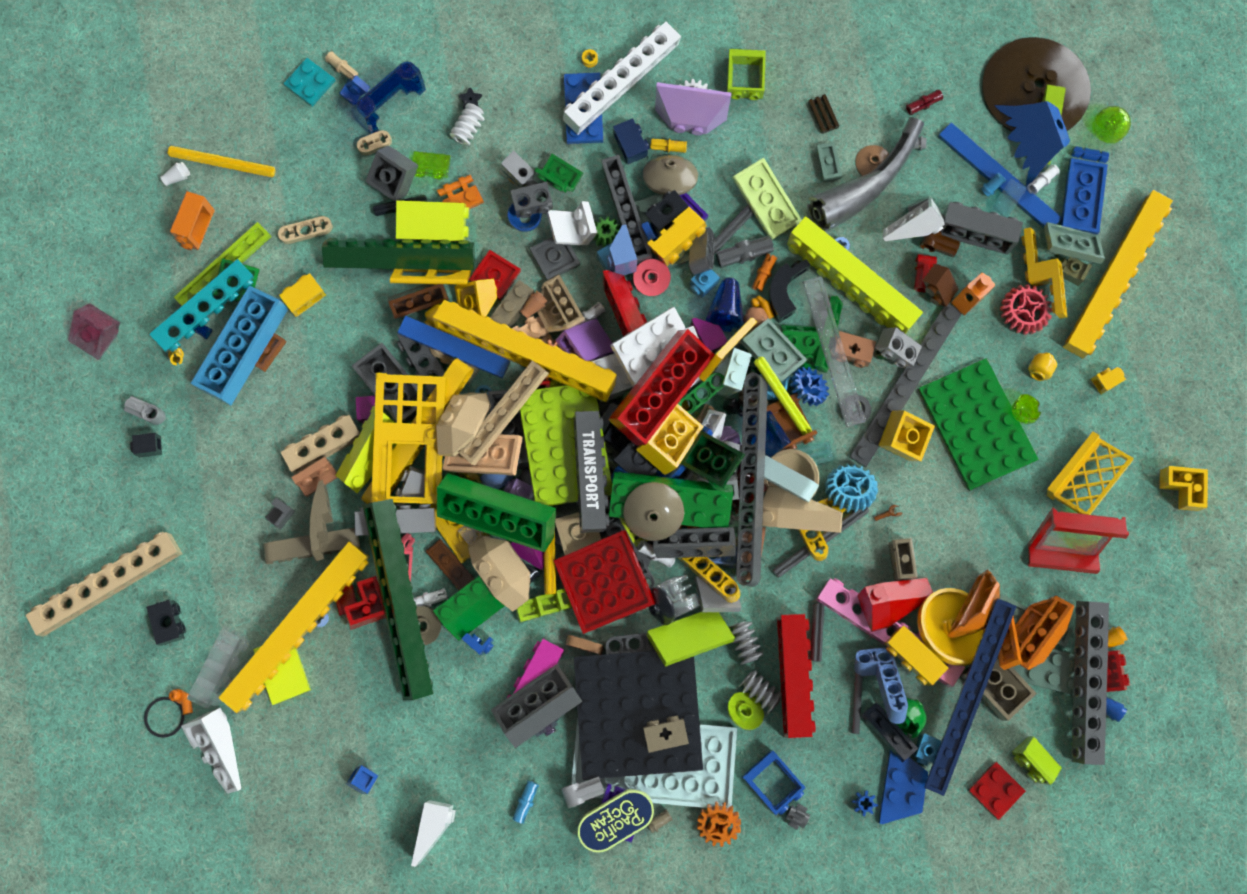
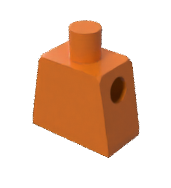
(978, 288)

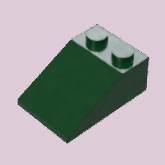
(712, 459)

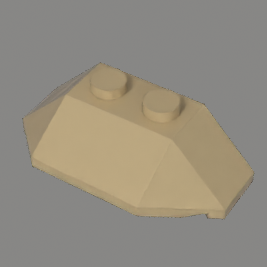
(560, 309)
(461, 422)
(501, 571)

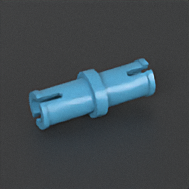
(525, 802)

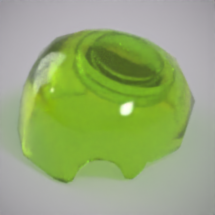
(1026, 409)

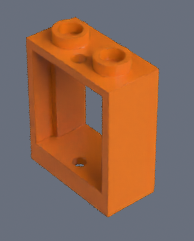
(192, 221)

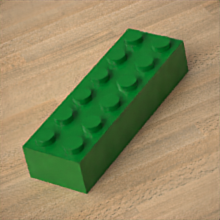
(702, 501)
(496, 512)

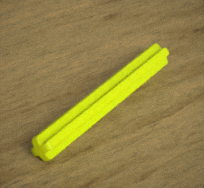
(782, 395)

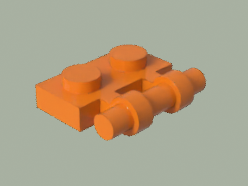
(469, 196)

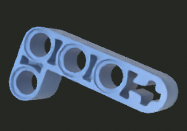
(883, 665)

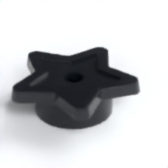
(470, 94)

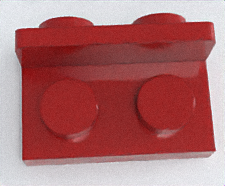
(1115, 672)

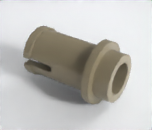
(659, 821)

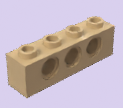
(332, 445)

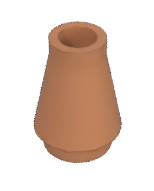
(534, 303)

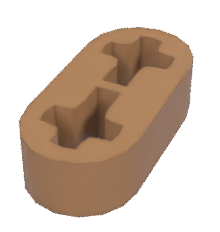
(584, 644)

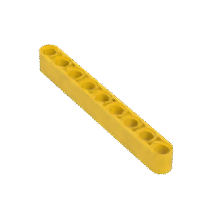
(405, 454)

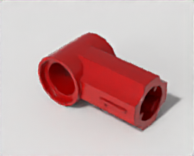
(924, 264)

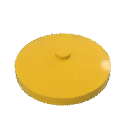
(935, 621)

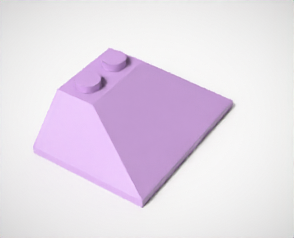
(691, 108)

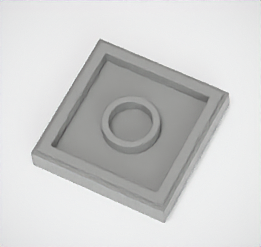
(711, 601)

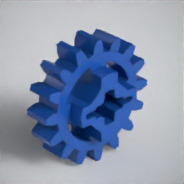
(809, 386)

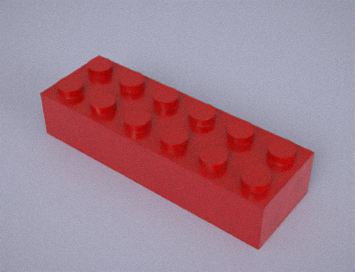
(661, 387)
(794, 676)

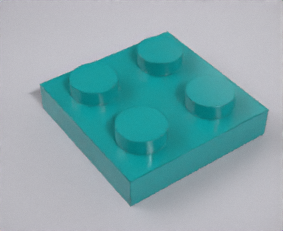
(309, 82)

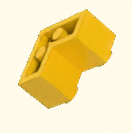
(1190, 483)

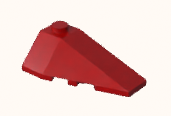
(890, 601)

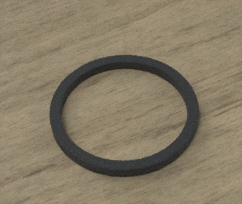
(146, 720)

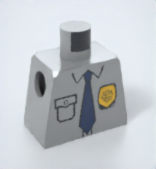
(514, 167)

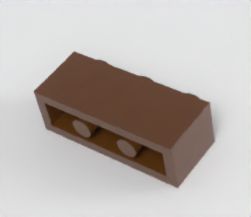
(417, 299)

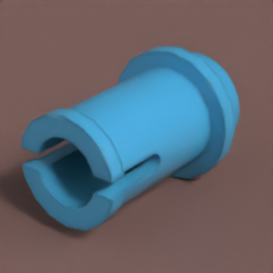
(993, 184)

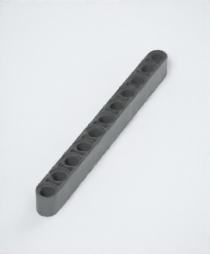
(755, 488)

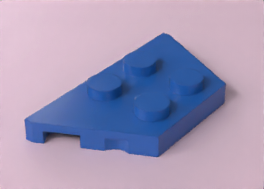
(902, 790)

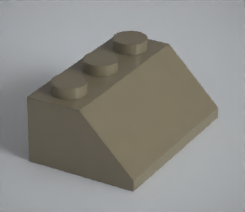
(1005, 692)

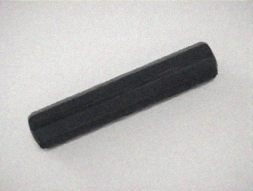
(390, 207)

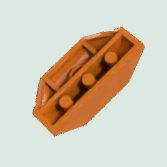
(977, 606)
(1042, 629)

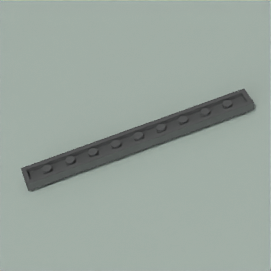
(906, 384)

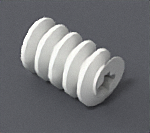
(466, 124)

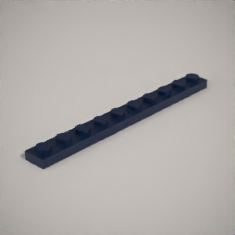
(970, 697)

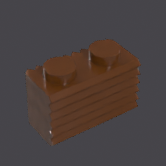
(940, 285)

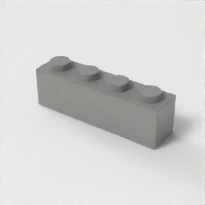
(409, 520)

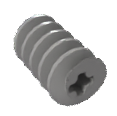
(745, 641)
(761, 691)

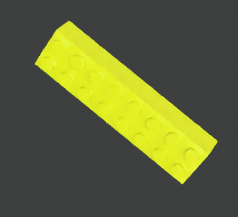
(852, 277)

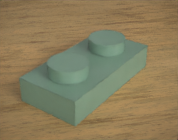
(828, 161)

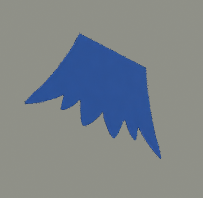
(1040, 134)

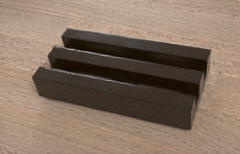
(817, 117)

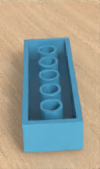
(240, 345)

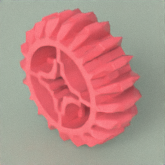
(1024, 295)

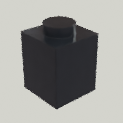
(146, 445)

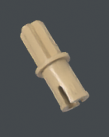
(340, 65)

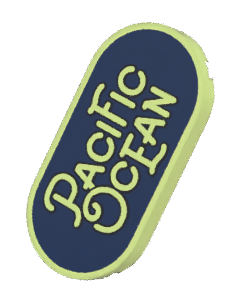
(615, 820)

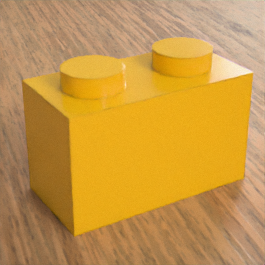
(302, 294)

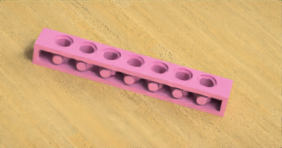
(828, 597)

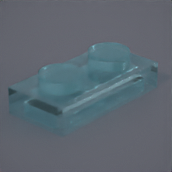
(1008, 198)

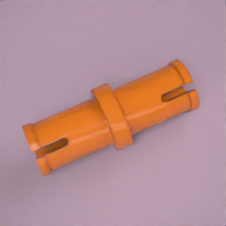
(764, 272)

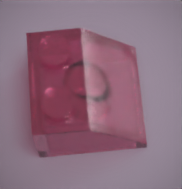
(93, 330)

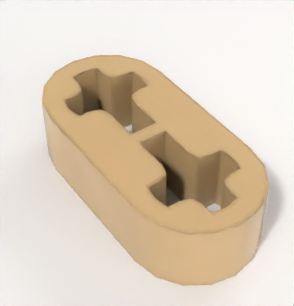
(374, 142)

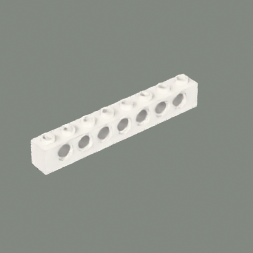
(580, 120)

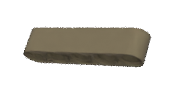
(300, 547)

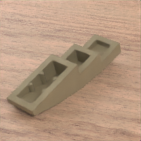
(319, 517)

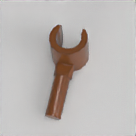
(890, 512)

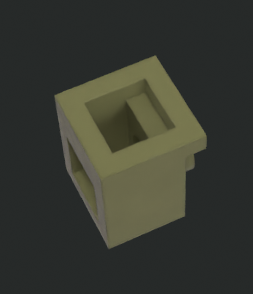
(1075, 276)

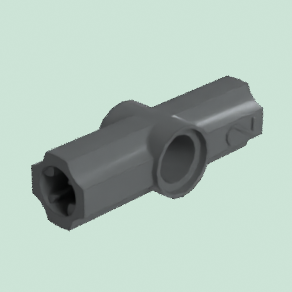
(744, 251)

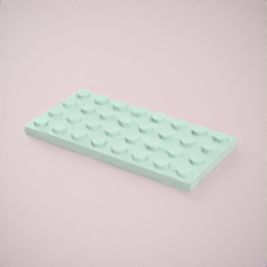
(683, 788)

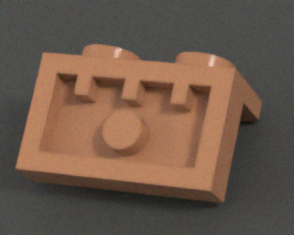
(309, 477)

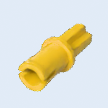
(668, 145)

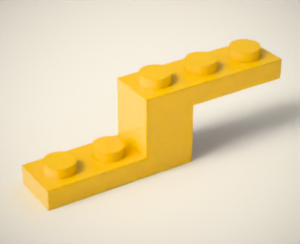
(1044, 273)

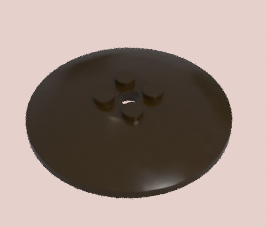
(1016, 66)

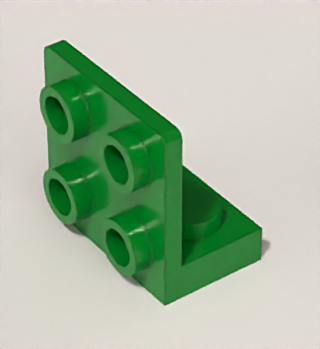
(805, 340)

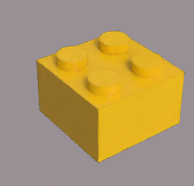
(906, 435)

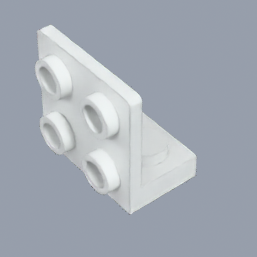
(573, 227)

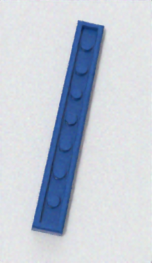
(989, 168)

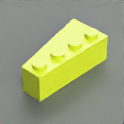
(358, 464)

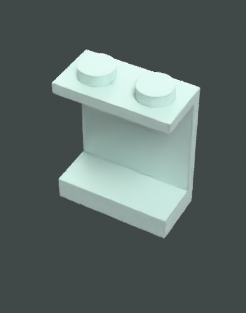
(734, 371)

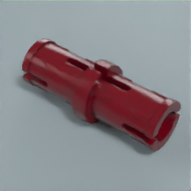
(924, 102)

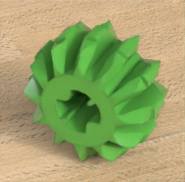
(606, 225)

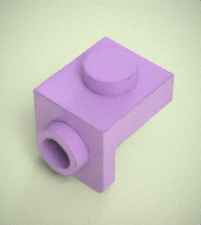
(518, 488)

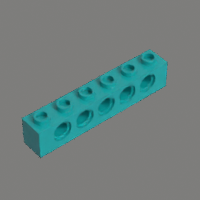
(191, 307)

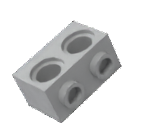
(898, 347)

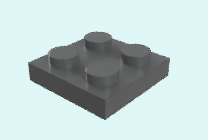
(554, 258)

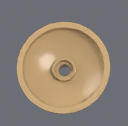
(797, 461)

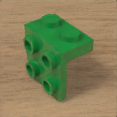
(561, 173)

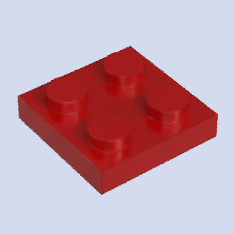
(499, 269)
(996, 790)

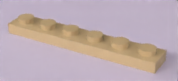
(504, 412)

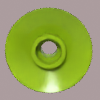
(753, 713)

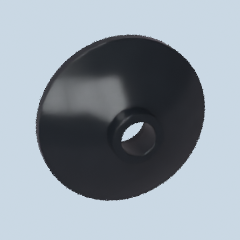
(663, 607)

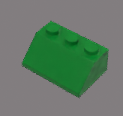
(468, 608)

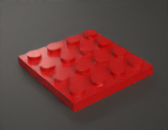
(604, 582)

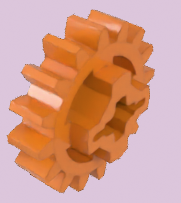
(714, 831)

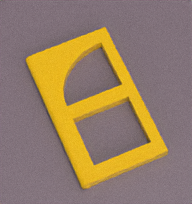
(459, 277)

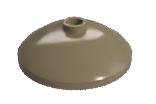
(670, 173)
(658, 500)

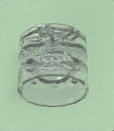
(681, 602)

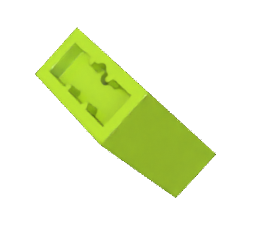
(746, 57)

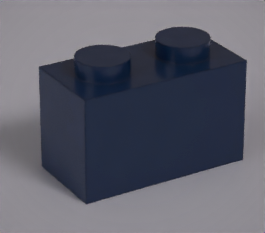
(630, 141)

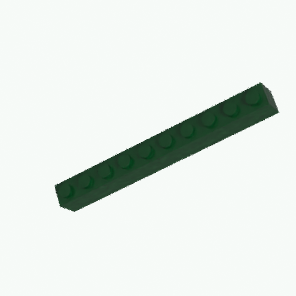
(398, 600)

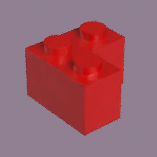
(369, 608)

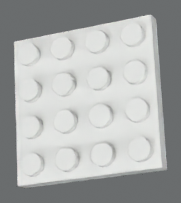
(643, 345)

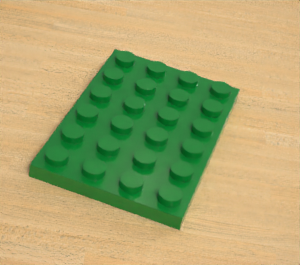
(977, 424)

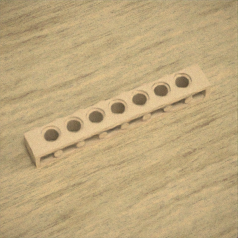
(39, 615)

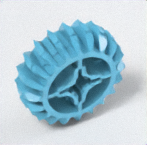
(849, 492)

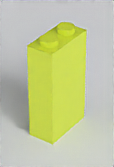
(431, 220)

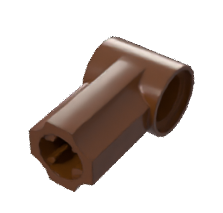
(940, 243)

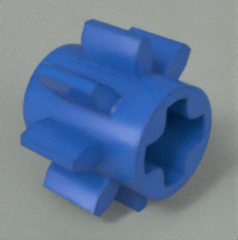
(861, 798)

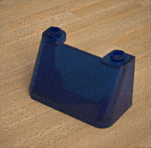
(404, 77)

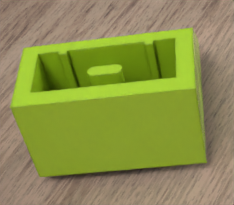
(1037, 761)

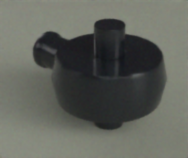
(731, 406)

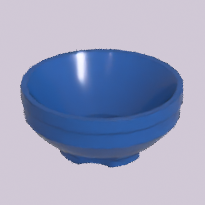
(517, 224)

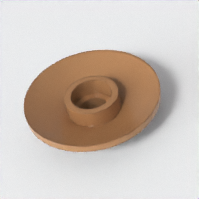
(864, 158)

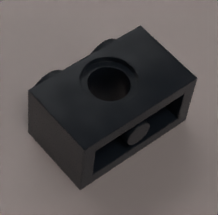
(655, 211)
(158, 614)

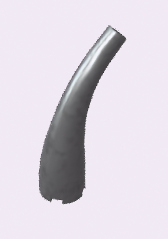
(846, 200)

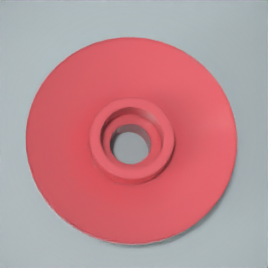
(654, 286)

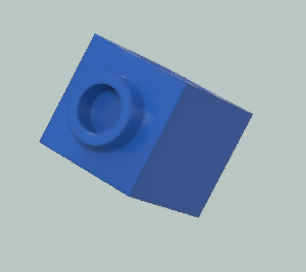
(362, 779)

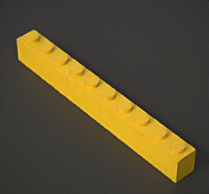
(1117, 274)
(523, 349)
(294, 627)

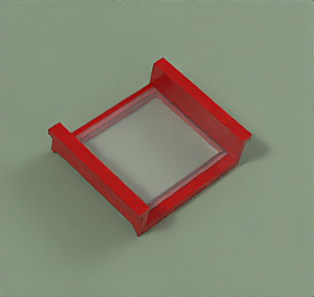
(1073, 541)

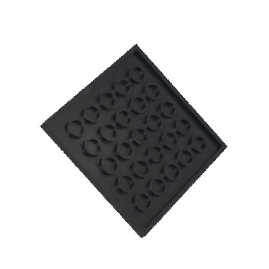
(618, 700)

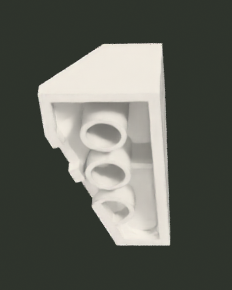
(214, 738)

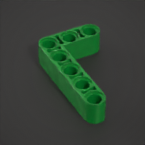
(691, 394)

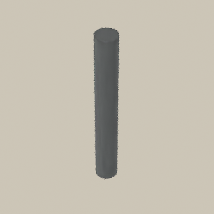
(857, 704)

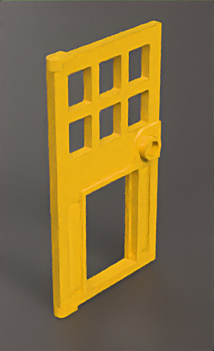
(406, 433)

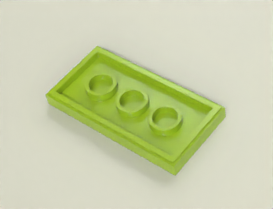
(690, 637)

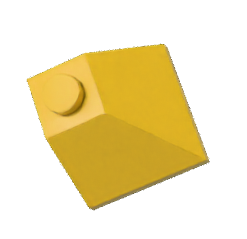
(477, 296)

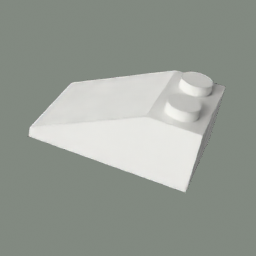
(918, 222)
(434, 822)

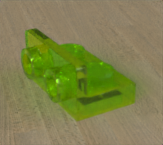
(432, 165)

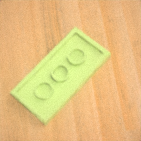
(767, 199)

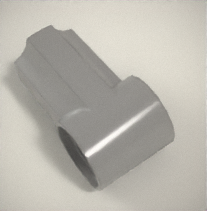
(144, 410)
(579, 792)

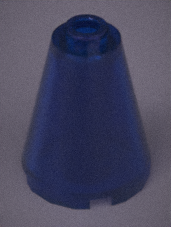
(727, 306)

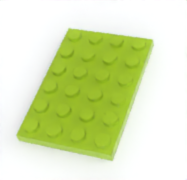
(551, 443)

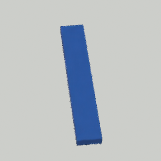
(454, 347)

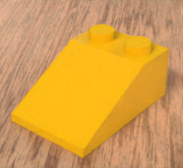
(671, 440)

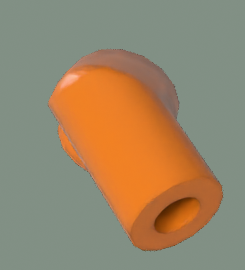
(181, 697)

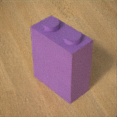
(586, 341)

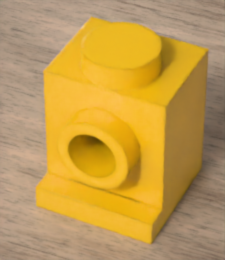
(1108, 379)

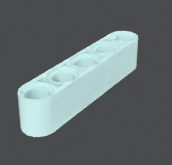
(788, 479)

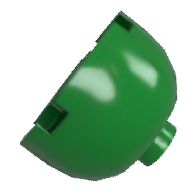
(915, 718)

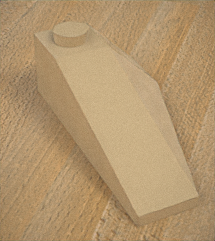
(788, 511)

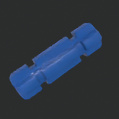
(1090, 154)

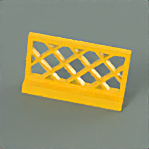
(1077, 463)

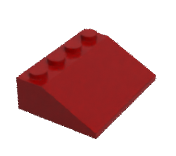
(622, 302)

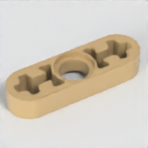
(299, 225)

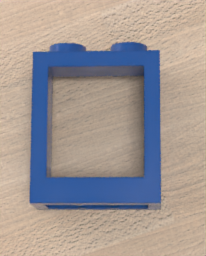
(764, 762)

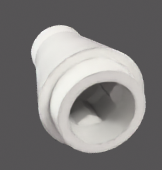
(175, 174)

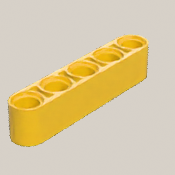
(709, 572)

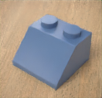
(622, 254)

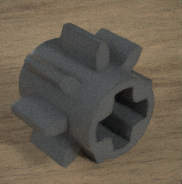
(797, 816)

